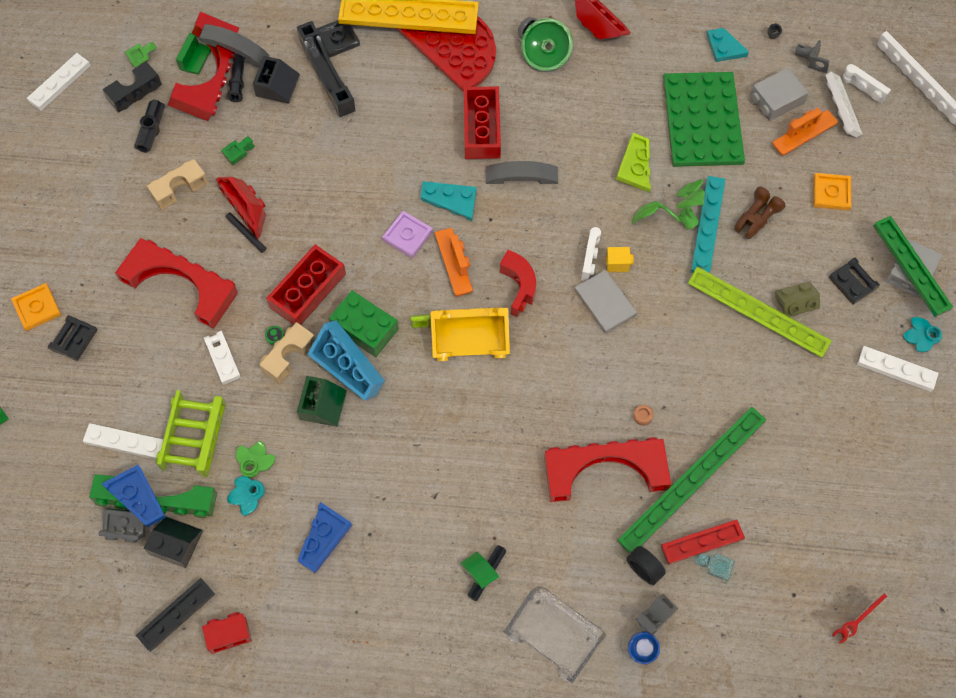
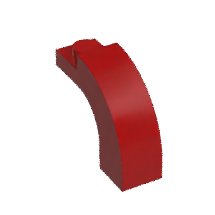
(521, 271)

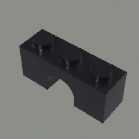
(123, 96)

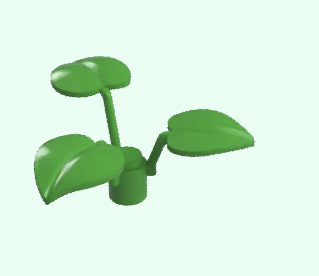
(691, 198)

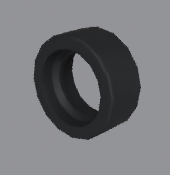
(646, 565)

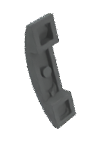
(233, 41)
(521, 171)

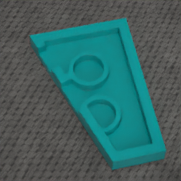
(455, 198)

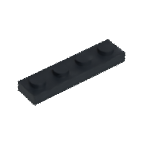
(175, 614)

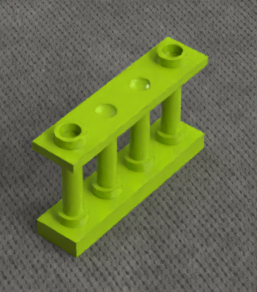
(206, 445)

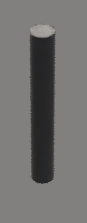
(231, 218)

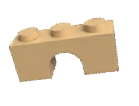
(188, 174)
(295, 340)

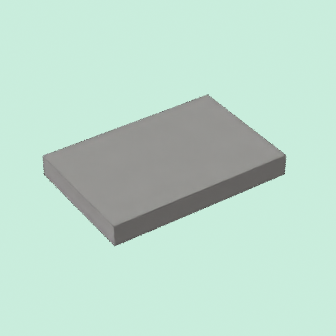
(605, 301)

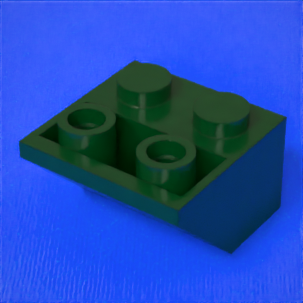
(321, 401)

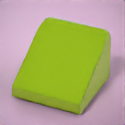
(420, 320)

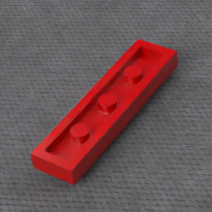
(702, 542)

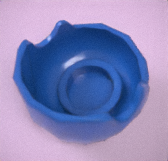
(643, 647)

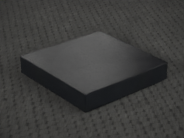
(337, 38)

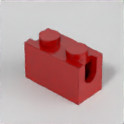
(226, 633)

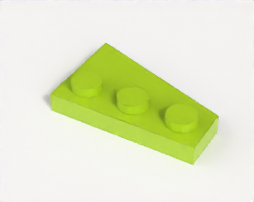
(635, 163)

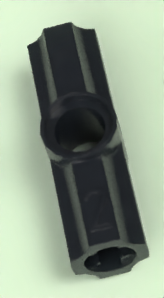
(149, 126)

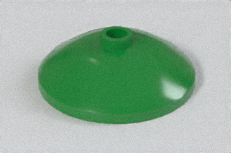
(541, 34)

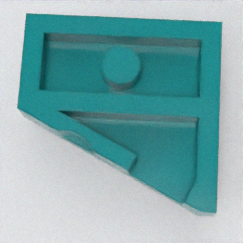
(725, 46)

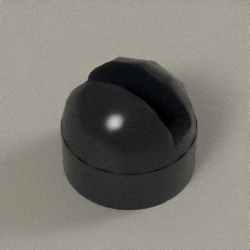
(773, 28)

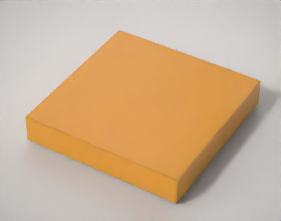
(832, 191)
(36, 306)

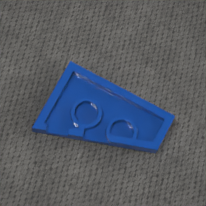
(136, 495)
(325, 535)

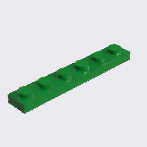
(913, 266)

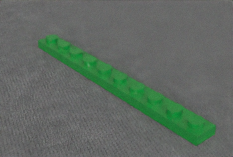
(692, 480)

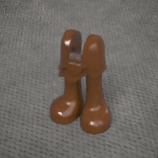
(755, 220)

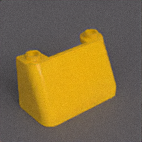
(470, 332)

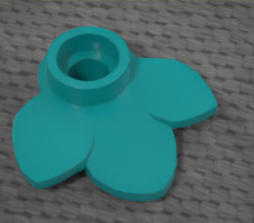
(920, 334)
(243, 495)

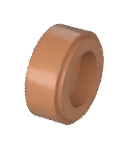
(643, 415)

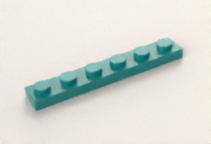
(708, 224)

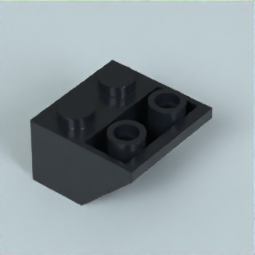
(275, 80)

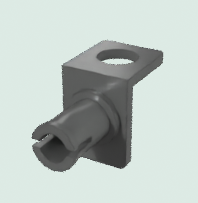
(812, 54)

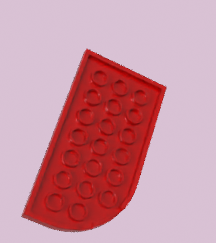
(459, 56)

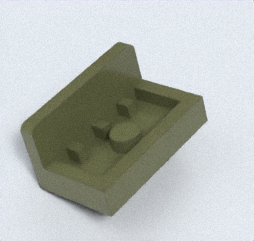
(798, 298)

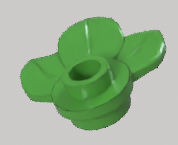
(254, 457)

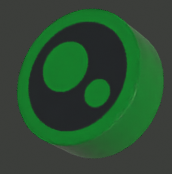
(274, 334)

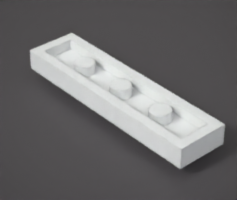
(58, 82)
(842, 101)
(897, 369)
(122, 441)

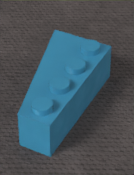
(345, 361)

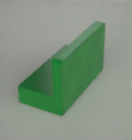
(192, 55)

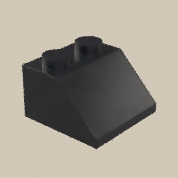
(173, 541)

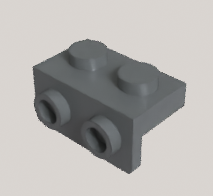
(122, 525)

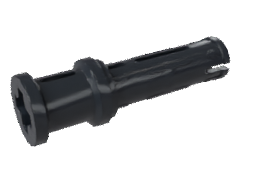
(236, 83)

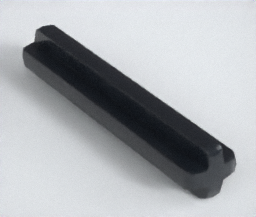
(494, 561)

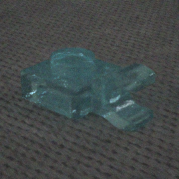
(719, 565)

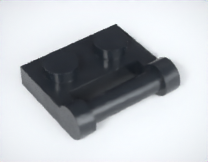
(850, 285)
(76, 341)

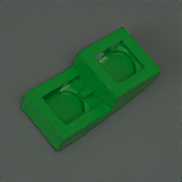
(479, 570)

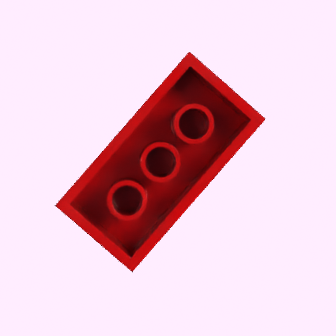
(482, 123)
(306, 285)

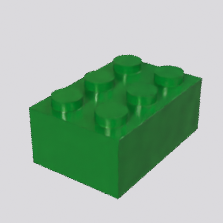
(365, 323)

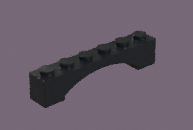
(333, 85)

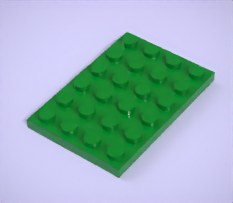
(703, 119)

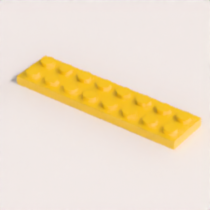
(412, 14)

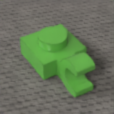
(138, 54)

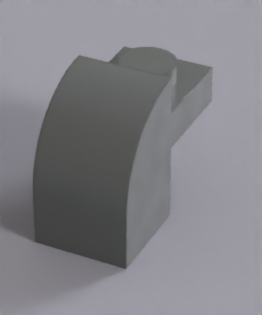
(657, 614)

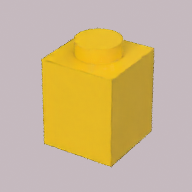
(618, 259)

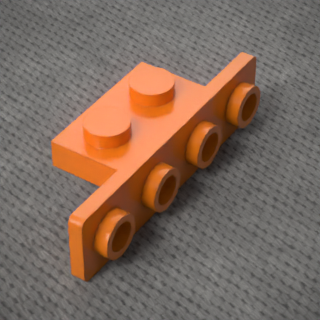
(804, 129)
(454, 261)

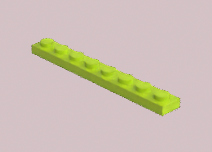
(760, 311)

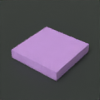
(407, 234)

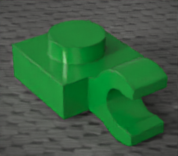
(236, 151)

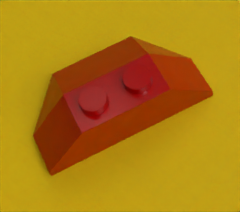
(599, 19)
(244, 202)

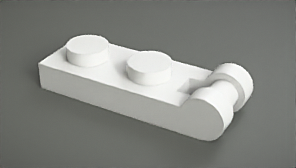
(866, 83)
(591, 253)
(222, 358)

